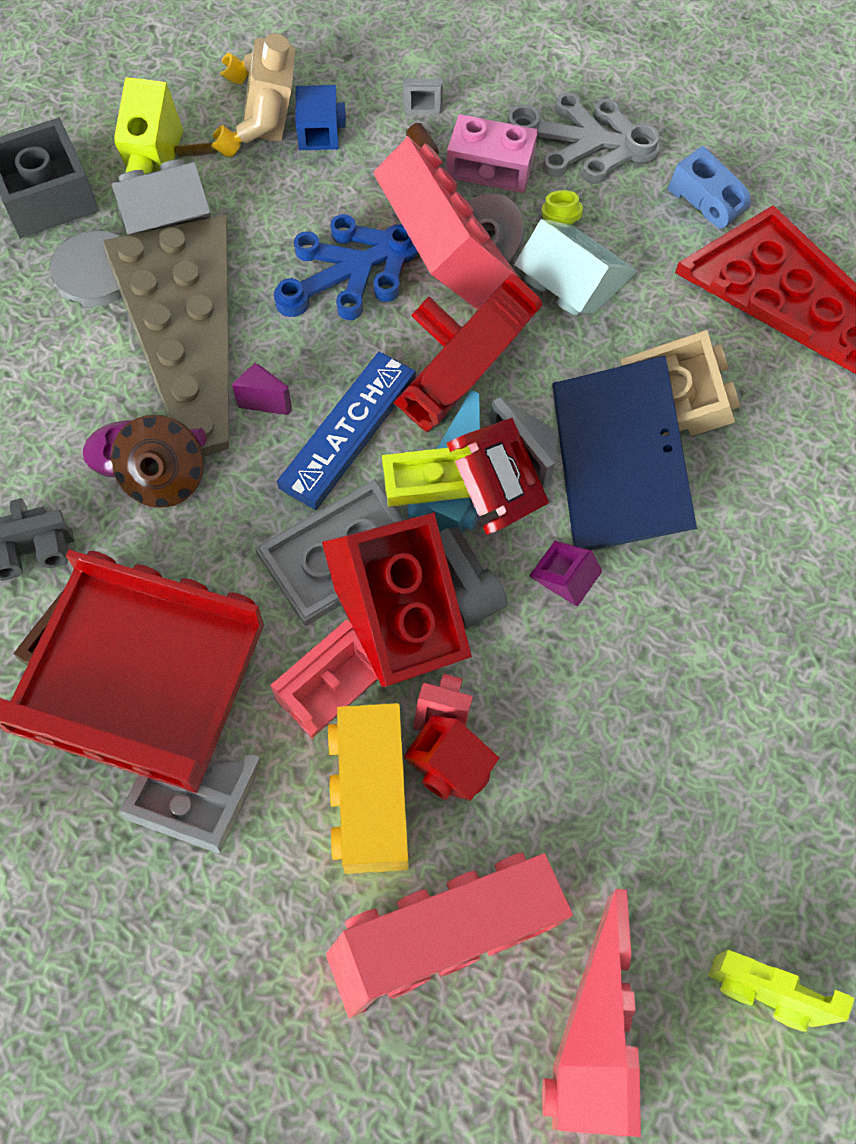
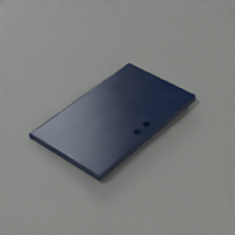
(616, 464)

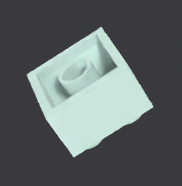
(572, 267)

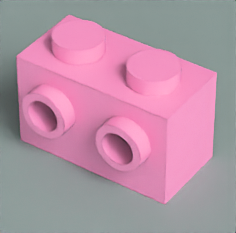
(491, 153)

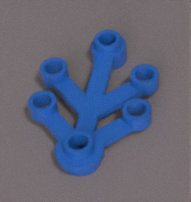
(349, 264)

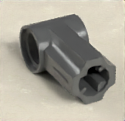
(476, 589)

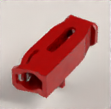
(465, 349)

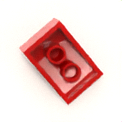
(399, 597)

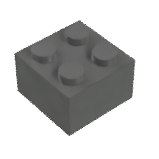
(42, 178)

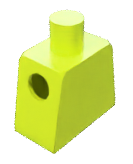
(147, 125)

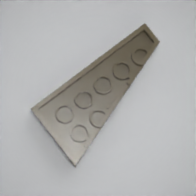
(179, 309)

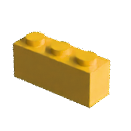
(368, 789)

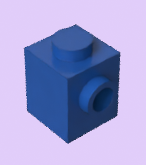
(318, 117)

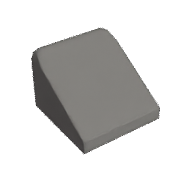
(422, 96)

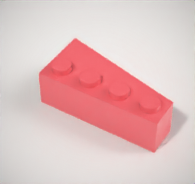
(445, 930)

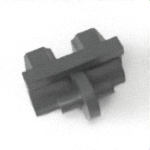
(31, 532)

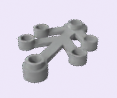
(631, 141)

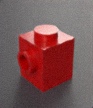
(451, 759)

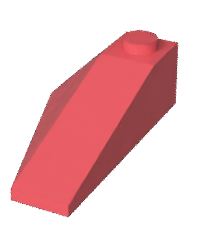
(594, 1069)

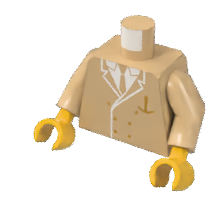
(267, 92)

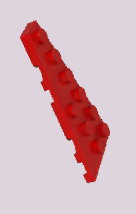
(783, 282)

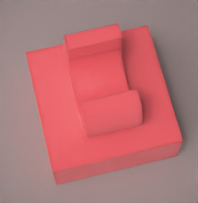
(442, 702)

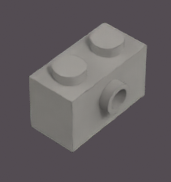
(161, 197)

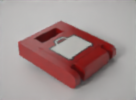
(499, 474)

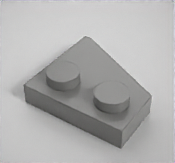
(194, 817)

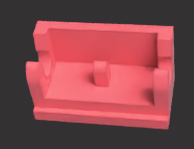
(325, 679)

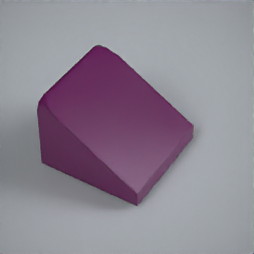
(262, 391)
(567, 571)

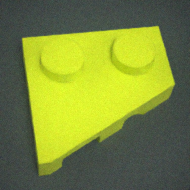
(793, 1003)

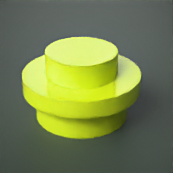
(562, 207)

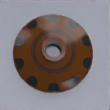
(174, 450)

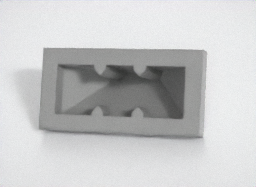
(537, 437)

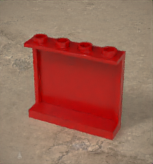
(135, 670)

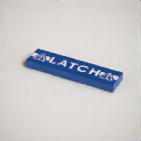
(346, 431)

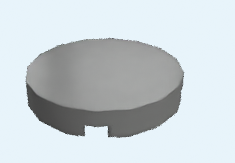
(83, 271)

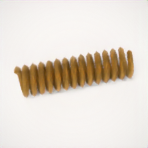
(195, 147)

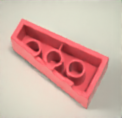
(442, 223)

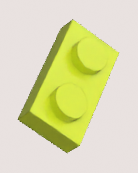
(423, 476)

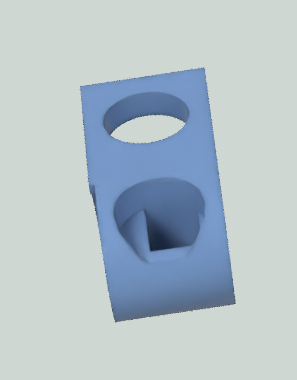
(710, 188)

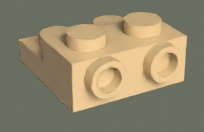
(696, 382)

